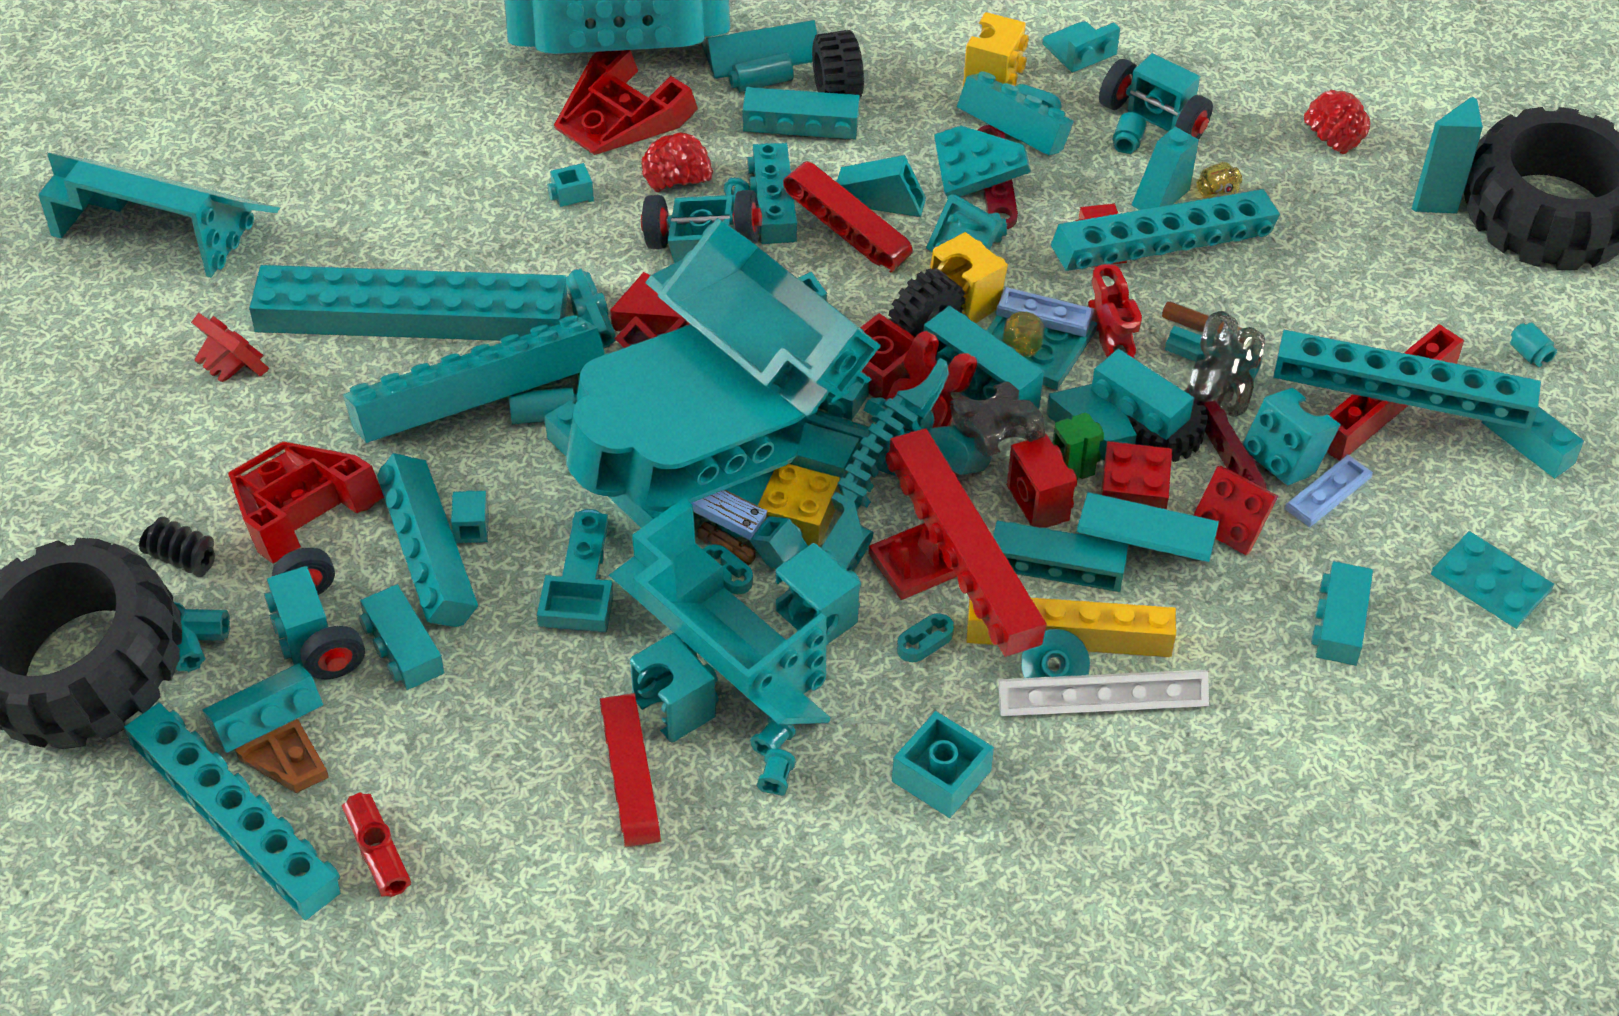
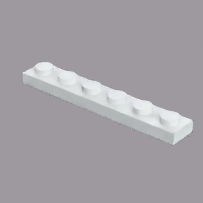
(1103, 692)

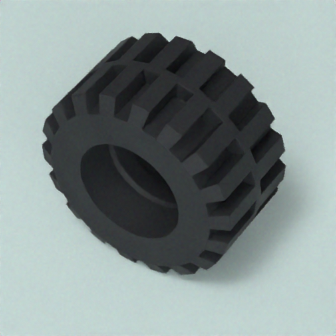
(838, 63)

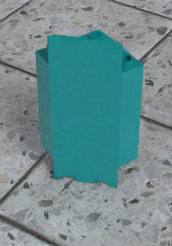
(216, 216)
(766, 319)
(689, 597)

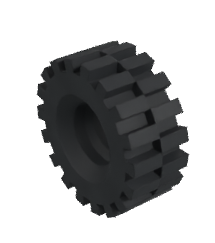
(925, 299)
(1183, 440)

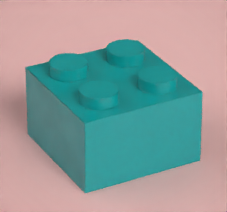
(942, 764)

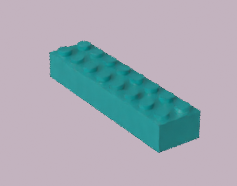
(472, 378)

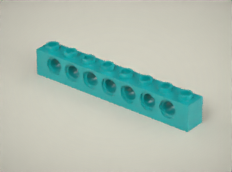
(1164, 229)
(1407, 379)
(305, 893)

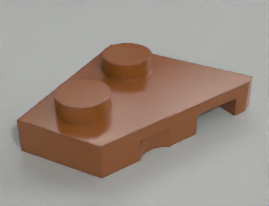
(285, 757)

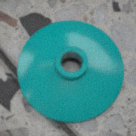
(1064, 647)

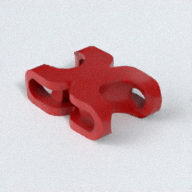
(1113, 311)
(919, 364)

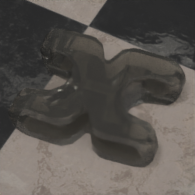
(1227, 363)
(997, 419)

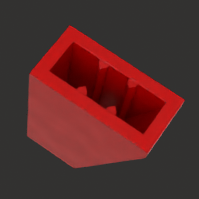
(644, 303)

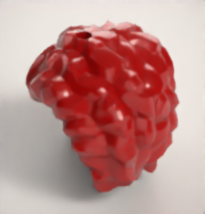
(1338, 120)
(676, 160)

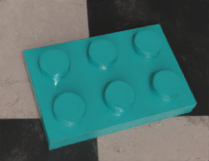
(1492, 579)

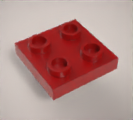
(226, 350)
(1238, 507)
(910, 561)

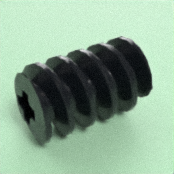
(178, 546)

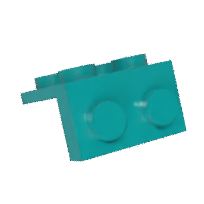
(1083, 45)

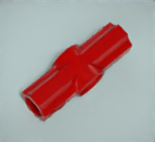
(381, 859)

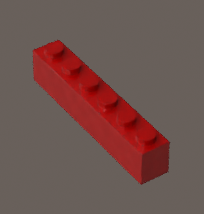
(1365, 416)

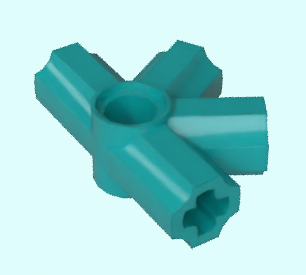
(196, 626)

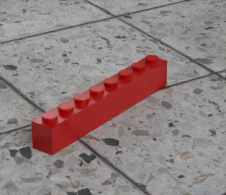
(966, 543)

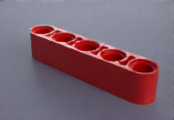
(847, 216)
(630, 770)

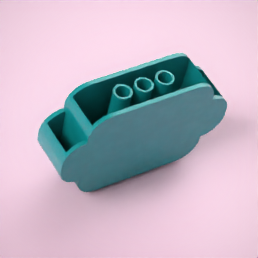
(613, 24)
(676, 422)

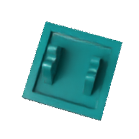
(961, 217)

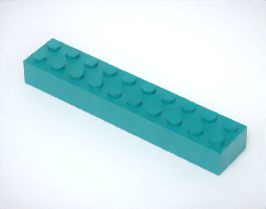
(404, 302)

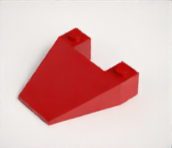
(611, 114)
(297, 490)

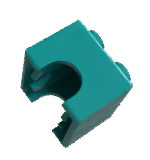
(1288, 438)
(818, 587)
(678, 679)

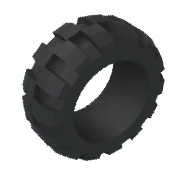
(1534, 221)
(116, 675)

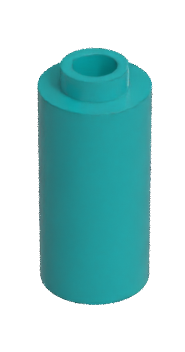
(761, 72)
(534, 405)

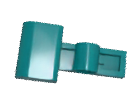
(955, 447)
(578, 596)

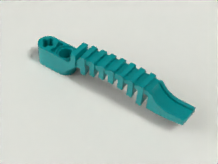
(848, 537)

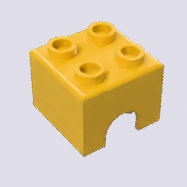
(998, 49)
(975, 270)

